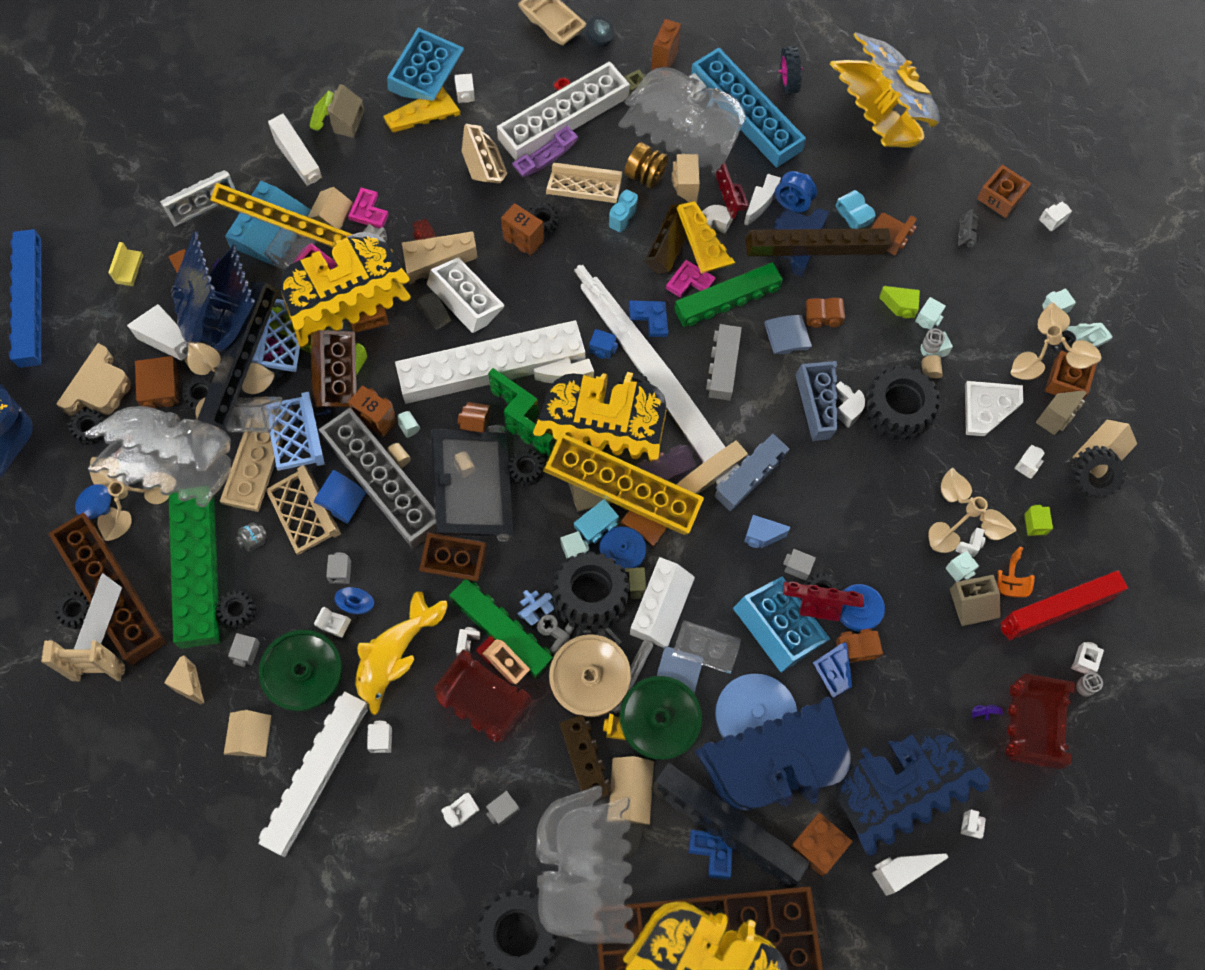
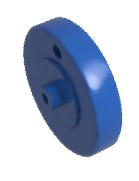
(624, 546)
(869, 615)

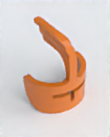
(1017, 591)

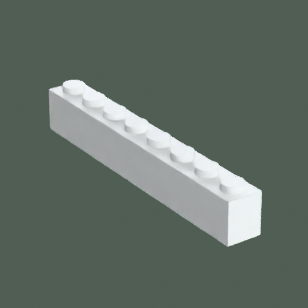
(313, 775)

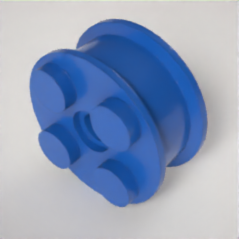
(796, 191)

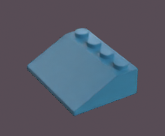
(423, 66)
(255, 236)
(778, 626)

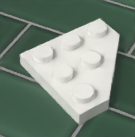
(989, 405)

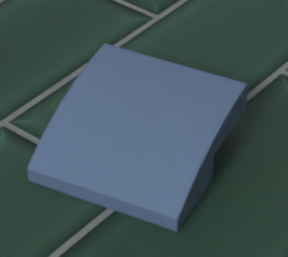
(787, 334)
(679, 668)

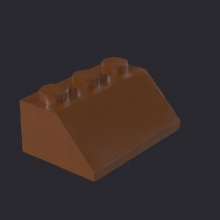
(453, 557)

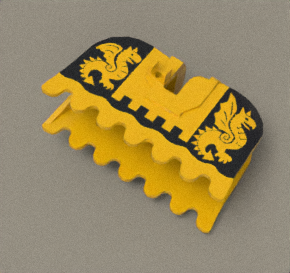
(362, 280)
(629, 421)
(679, 939)

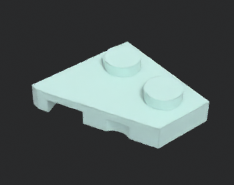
(1093, 333)

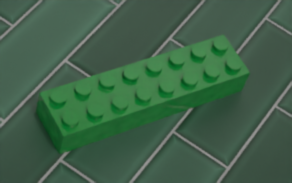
(193, 573)

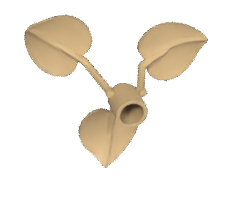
(1052, 323)
(204, 358)
(955, 488)
(118, 522)

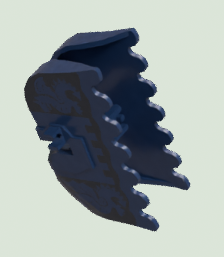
(932, 773)

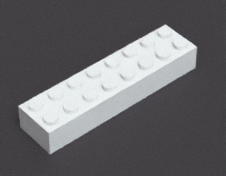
(568, 106)

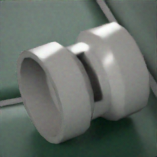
(933, 340)
(1085, 686)

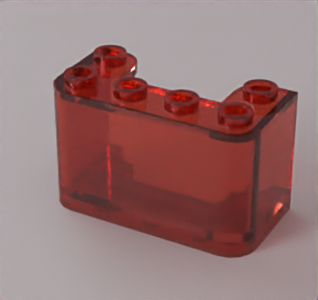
(481, 697)
(1039, 721)

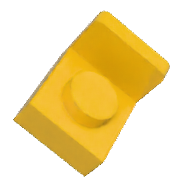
(613, 728)

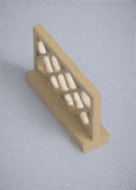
(584, 176)
(322, 514)

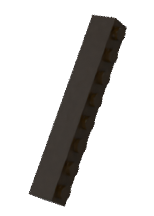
(817, 242)

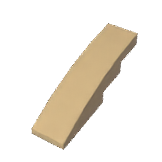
(713, 468)

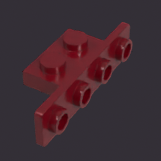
(732, 193)
(822, 602)

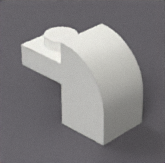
(717, 217)
(851, 405)

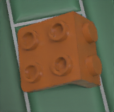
(897, 230)

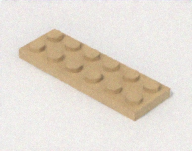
(252, 469)

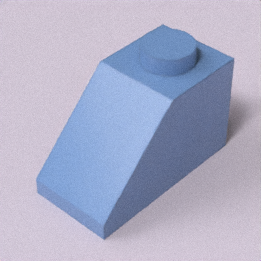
(764, 532)

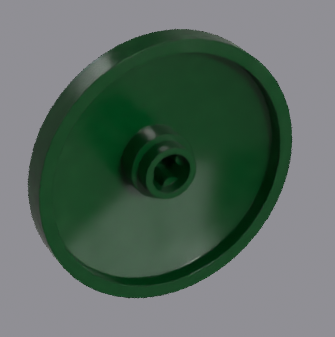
(300, 670)
(660, 717)

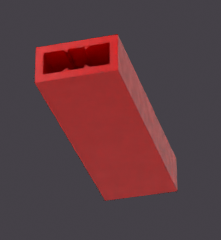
(1063, 605)

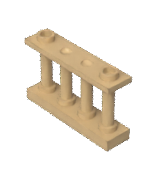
(75, 662)

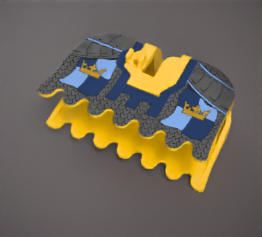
(882, 87)

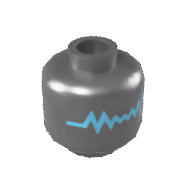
(251, 536)

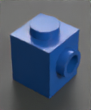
(603, 344)

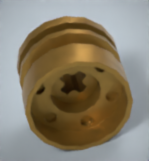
(646, 165)

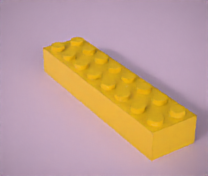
(623, 484)

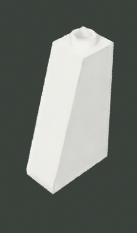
(294, 149)
(161, 332)

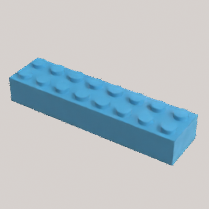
(764, 122)

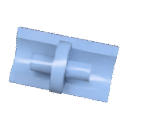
(543, 602)

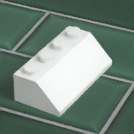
(194, 199)
(464, 294)
(662, 603)

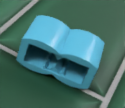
(855, 210)
(623, 211)

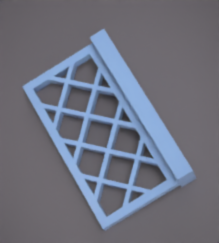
(260, 351)
(311, 434)

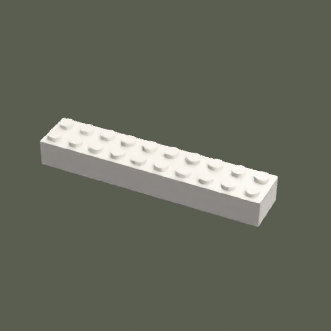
(469, 365)

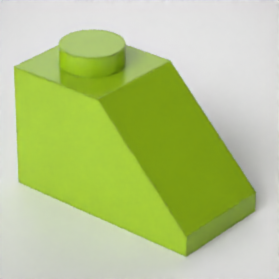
(901, 301)

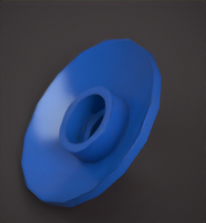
(354, 600)

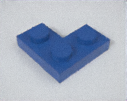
(654, 313)
(719, 853)

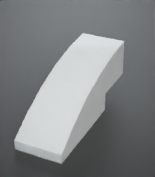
(762, 198)
(553, 371)

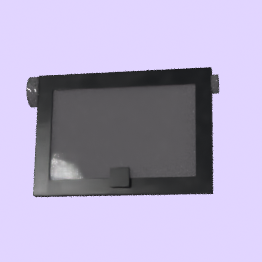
(472, 483)

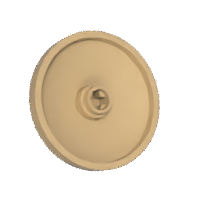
(590, 675)

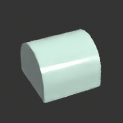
(408, 424)

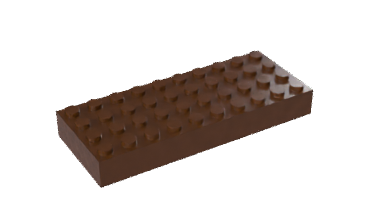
(780, 916)

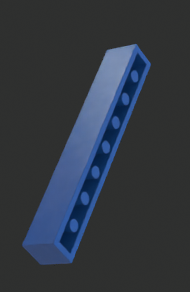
(25, 299)

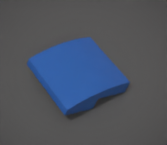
(340, 496)

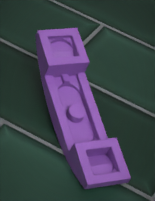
(547, 154)

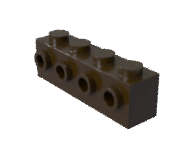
(667, 242)
(583, 756)

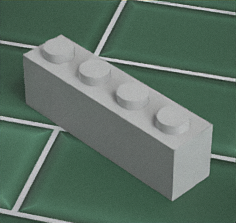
(725, 362)

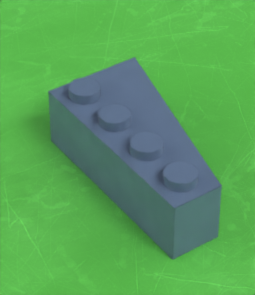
(751, 472)

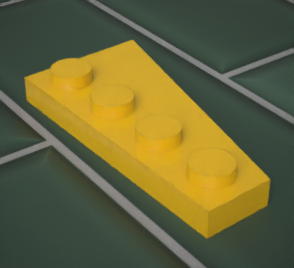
(422, 112)
(706, 247)

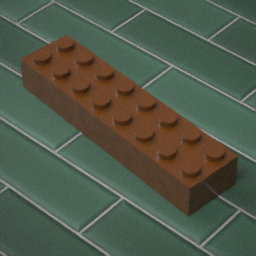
(87, 558)

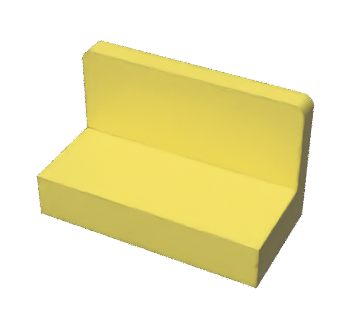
(125, 265)

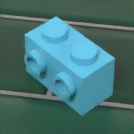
(596, 522)

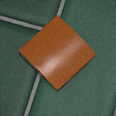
(647, 528)

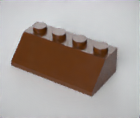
(333, 368)

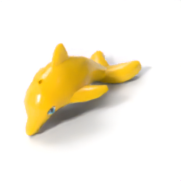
(382, 656)

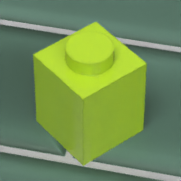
(1038, 520)

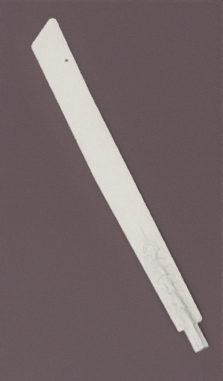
(650, 364)

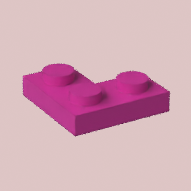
(364, 210)
(689, 275)

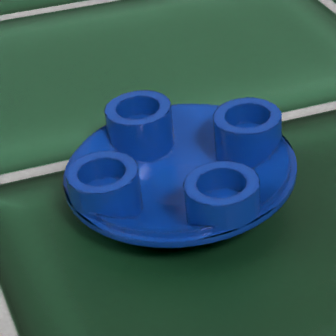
(94, 501)

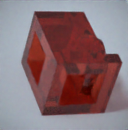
(423, 230)

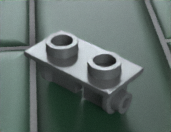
(968, 222)

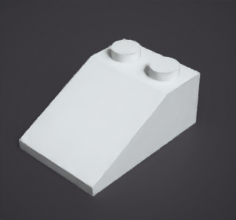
(897, 873)

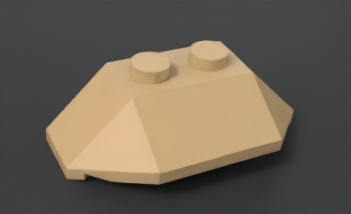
(482, 155)

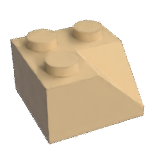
(686, 176)

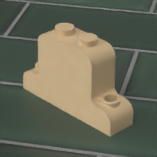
(96, 385)

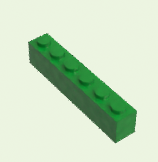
(728, 295)
(499, 626)

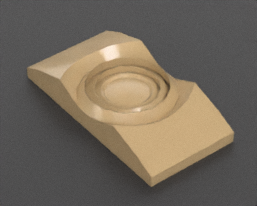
(554, 18)

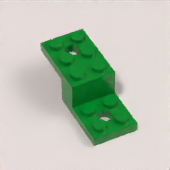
(520, 412)

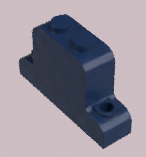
(793, 220)

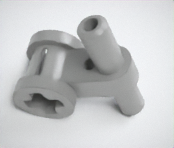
(561, 635)

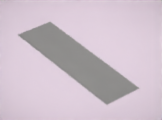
(99, 613)

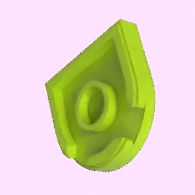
(320, 111)

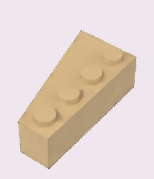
(430, 253)

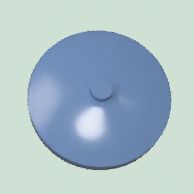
(750, 702)

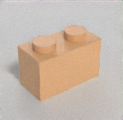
(506, 661)

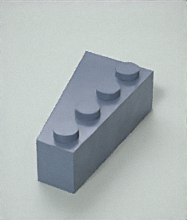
(819, 397)

